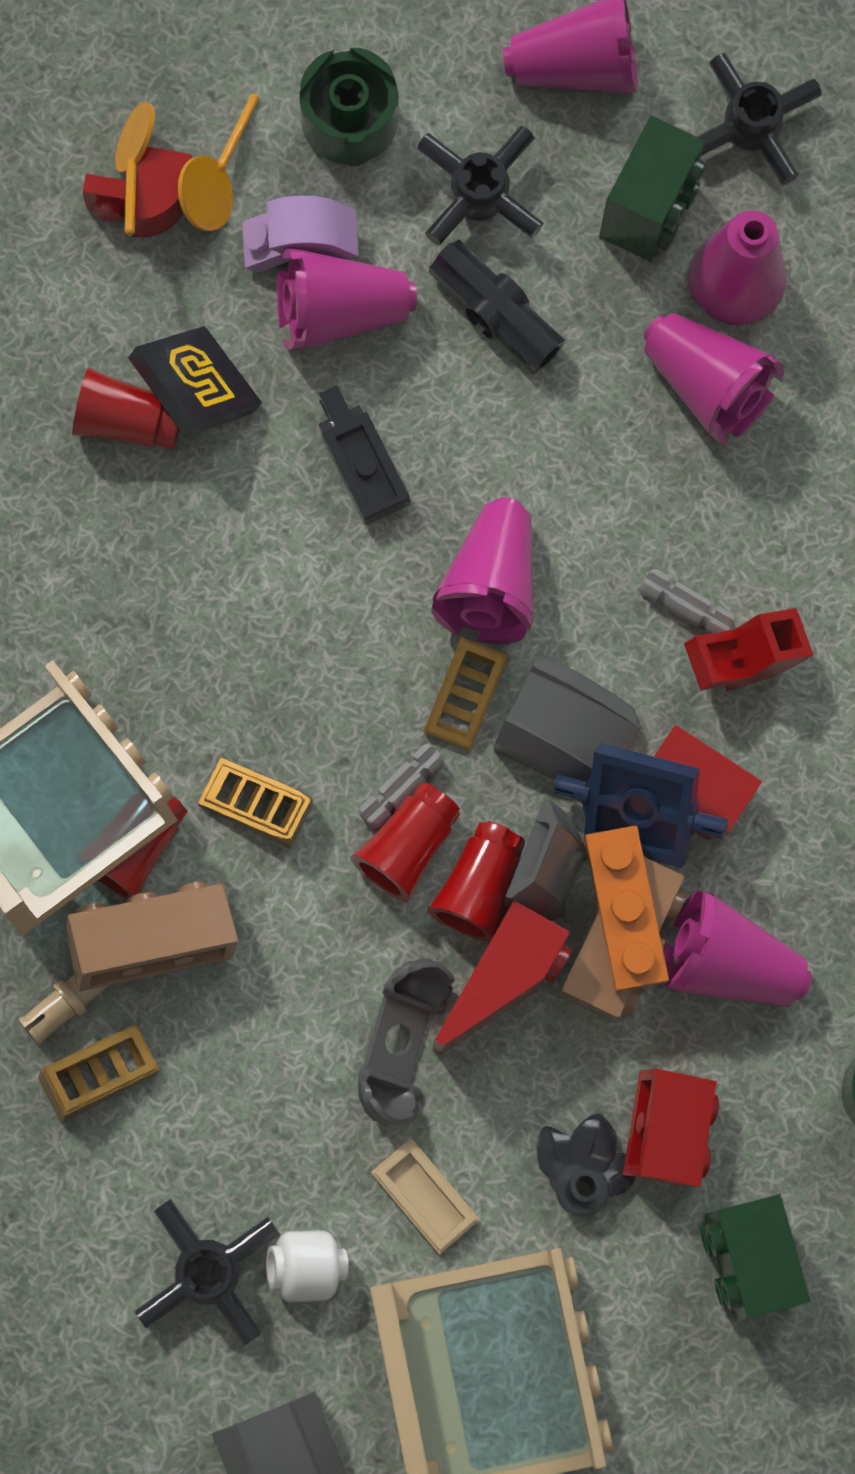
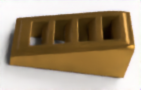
(479, 652)
(293, 820)
(88, 1099)

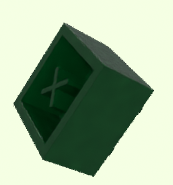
(653, 190)
(755, 1258)

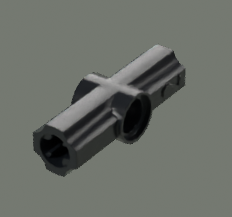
(496, 305)

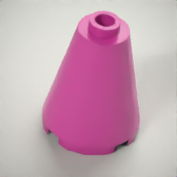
(577, 51)
(740, 270)
(338, 298)
(712, 373)
(491, 577)
(731, 956)

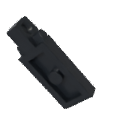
(361, 458)

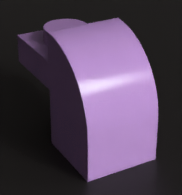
(302, 224)

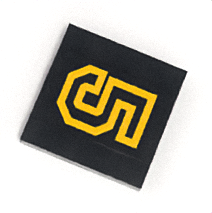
(194, 380)

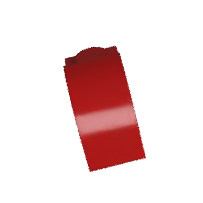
(156, 193)
(750, 652)

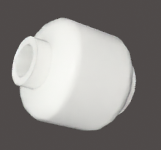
(306, 1266)

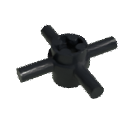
(758, 99)
(482, 203)
(186, 1268)

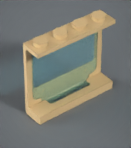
(69, 802)
(492, 1369)

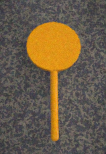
(129, 151)
(205, 185)

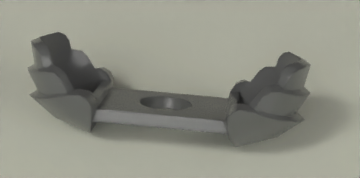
(408, 1000)

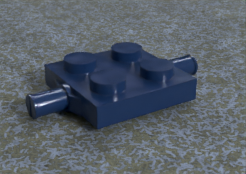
(643, 792)

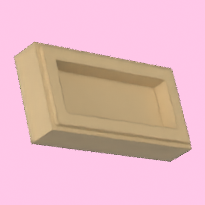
(425, 1196)

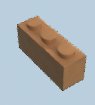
(150, 935)
(590, 976)

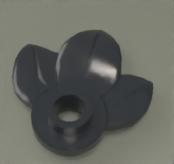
(586, 1157)

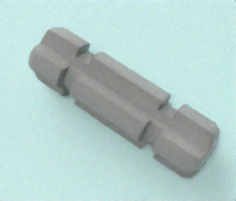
(685, 603)
(402, 783)

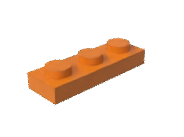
(626, 909)

